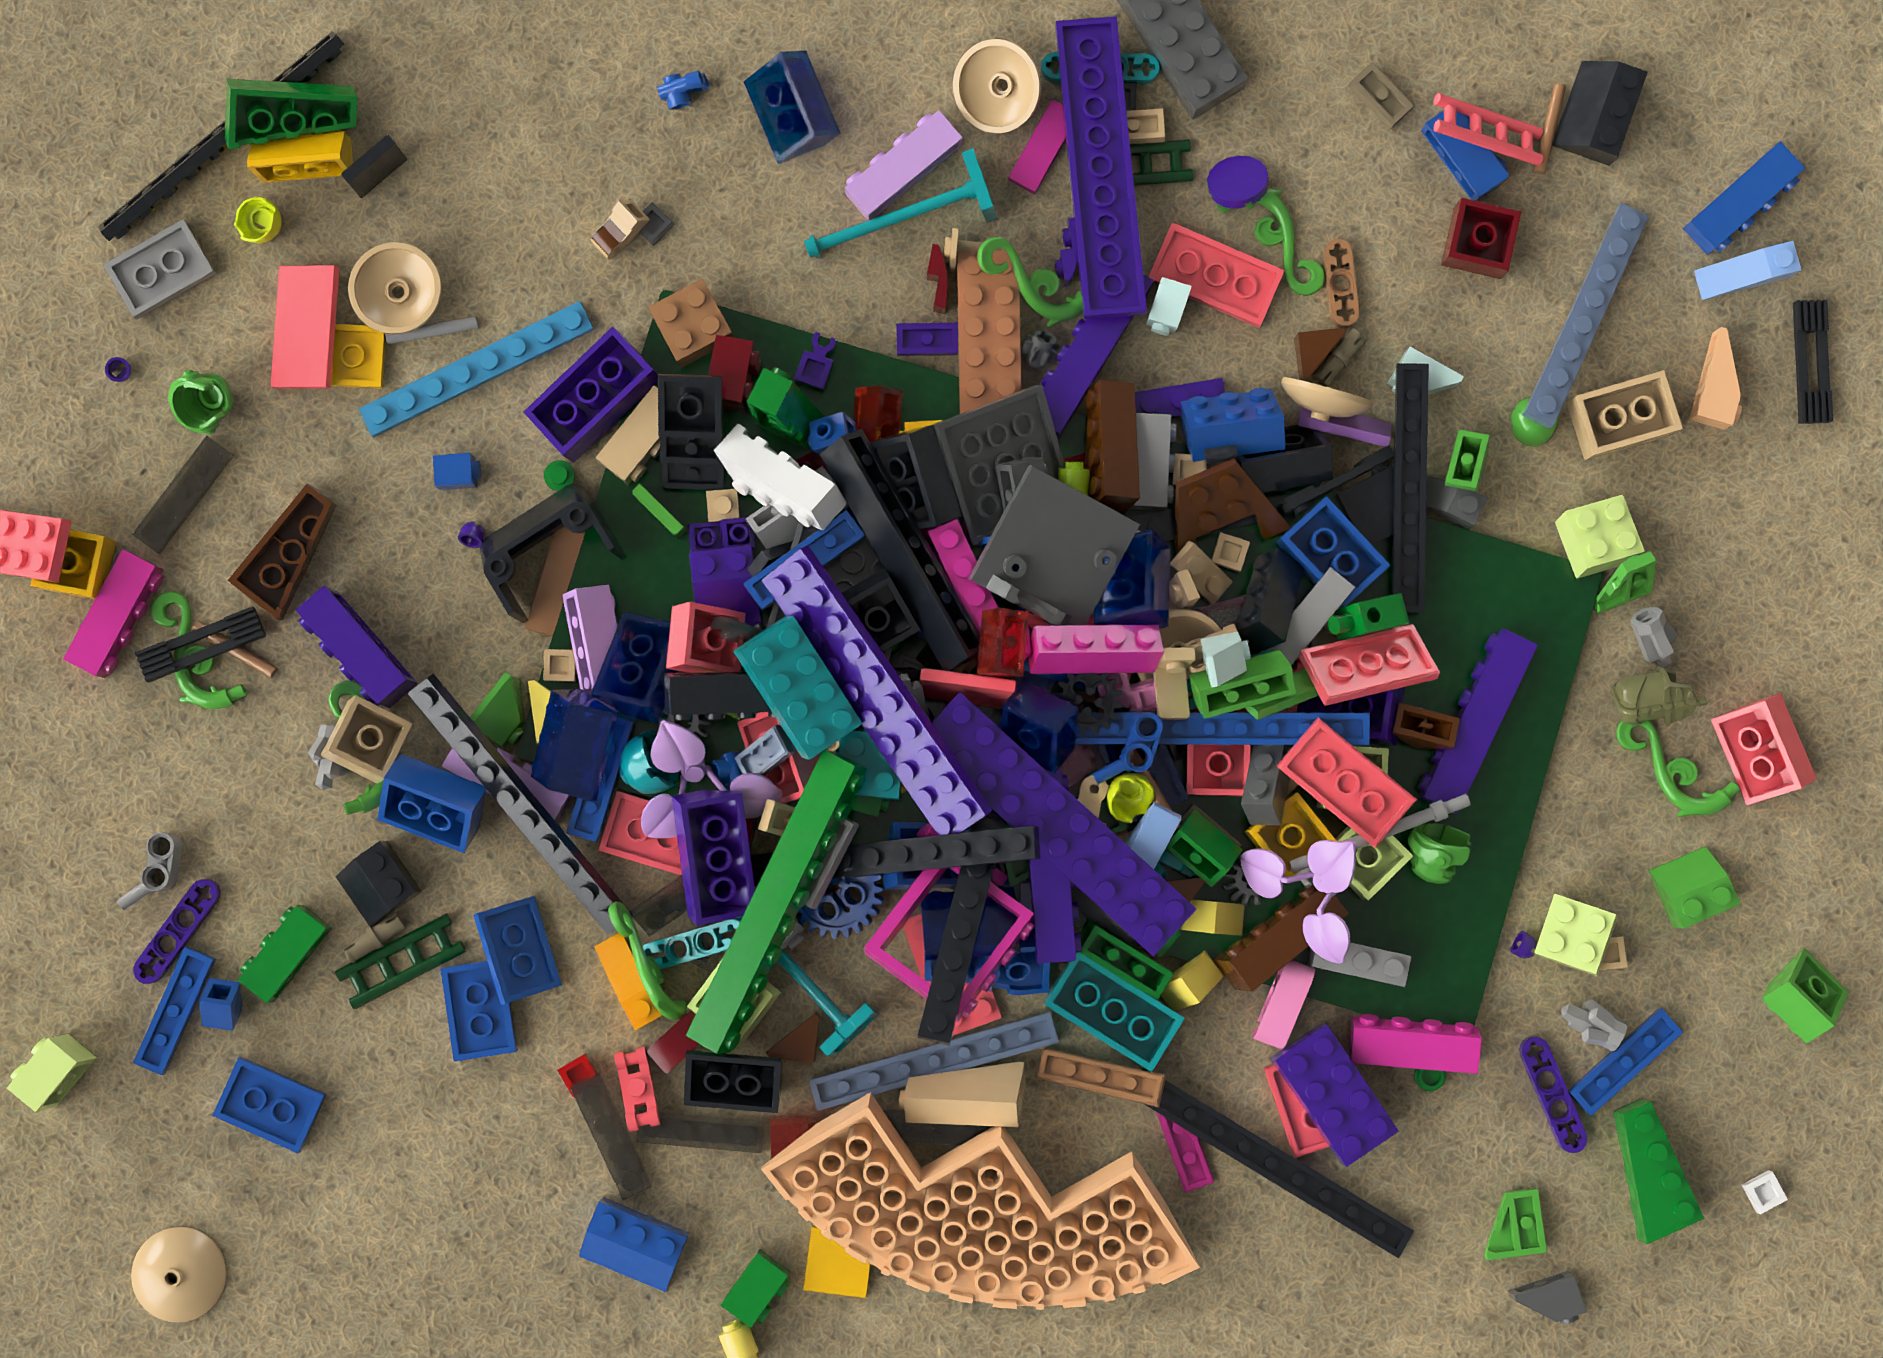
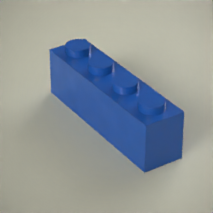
(1743, 198)

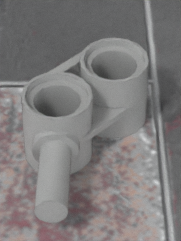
(167, 863)

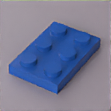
(517, 950)
(474, 1013)
(269, 1105)

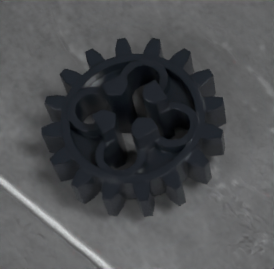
(1106, 702)

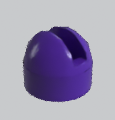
(112, 364)
(471, 535)
(1526, 946)

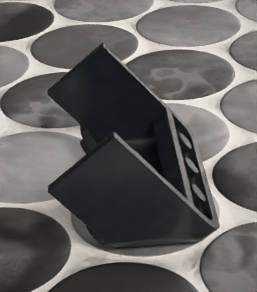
(568, 508)

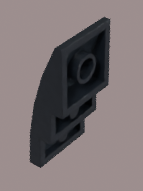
(690, 431)

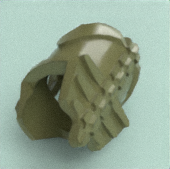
(1654, 697)

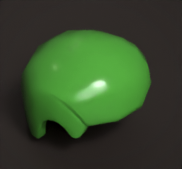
(1528, 431)

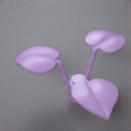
(682, 750)
(1332, 872)

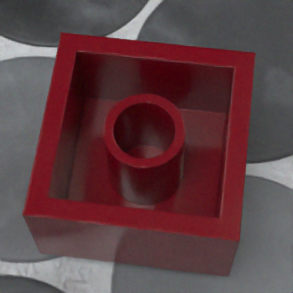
(1481, 238)
(736, 363)

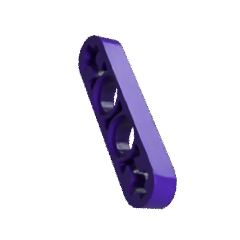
(177, 931)
(1556, 1092)

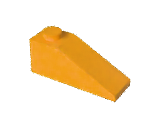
(622, 972)

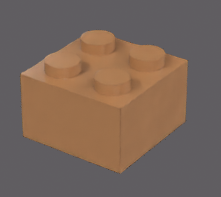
(690, 322)

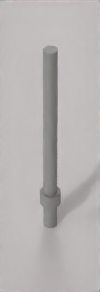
(1436, 811)

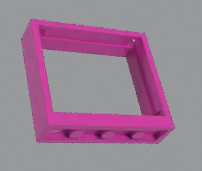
(985, 977)

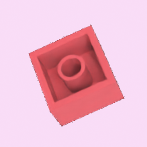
(697, 647)

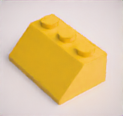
(301, 157)

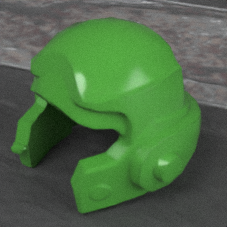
(200, 400)
(1437, 851)

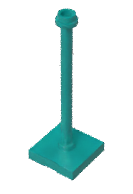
(974, 189)
(846, 1026)

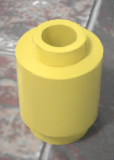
(738, 1340)

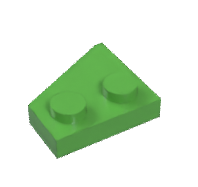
(1630, 581)
(1517, 1226)

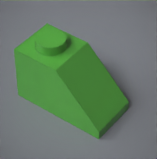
(1468, 460)

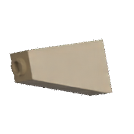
(967, 1096)

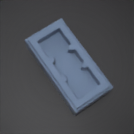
(765, 752)

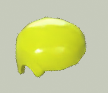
(258, 211)
(1129, 796)

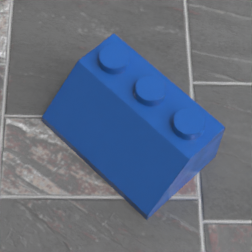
(633, 1244)

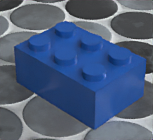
(1242, 419)
(1329, 540)
(431, 803)

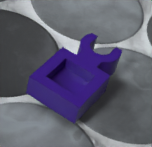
(815, 367)

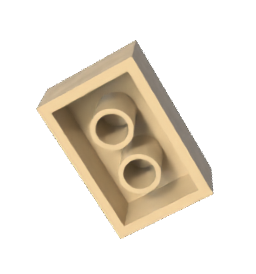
(1624, 415)

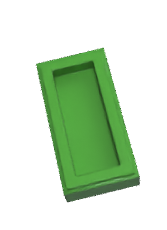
(658, 511)

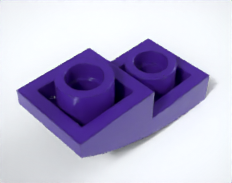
(1067, 265)
(720, 534)

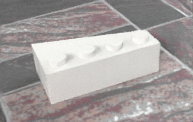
(779, 480)

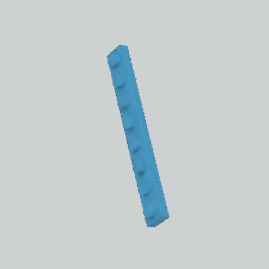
(476, 369)

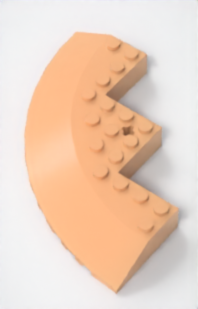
(978, 1228)

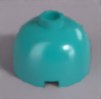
(639, 769)

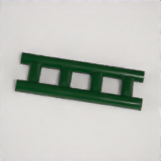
(1174, 148)
(419, 967)

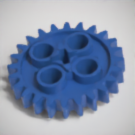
(844, 920)

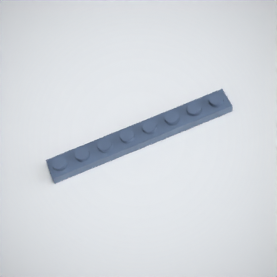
(1585, 316)
(936, 1058)

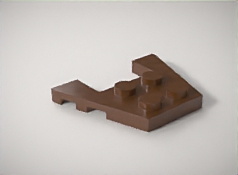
(1218, 499)

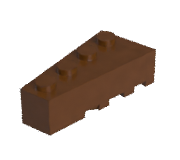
(1112, 445)
(284, 553)
(1273, 941)

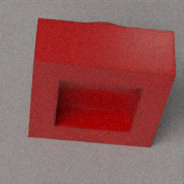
(576, 1071)

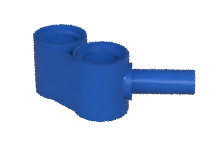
(1135, 740)

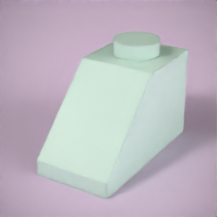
(1168, 306)
(1439, 375)
(1224, 657)

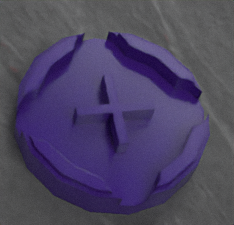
(1238, 181)

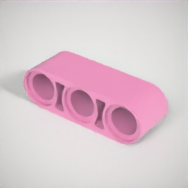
(1283, 1004)

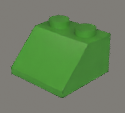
(1693, 888)
(1806, 996)

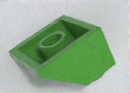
(502, 712)

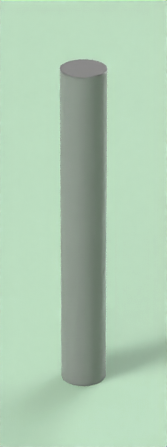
(435, 330)

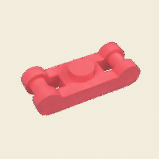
(637, 1089)

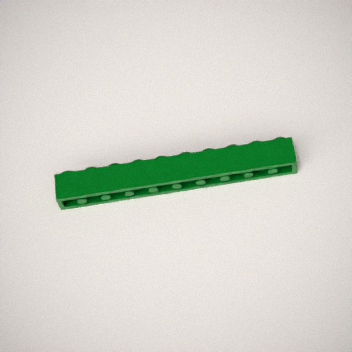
(777, 902)

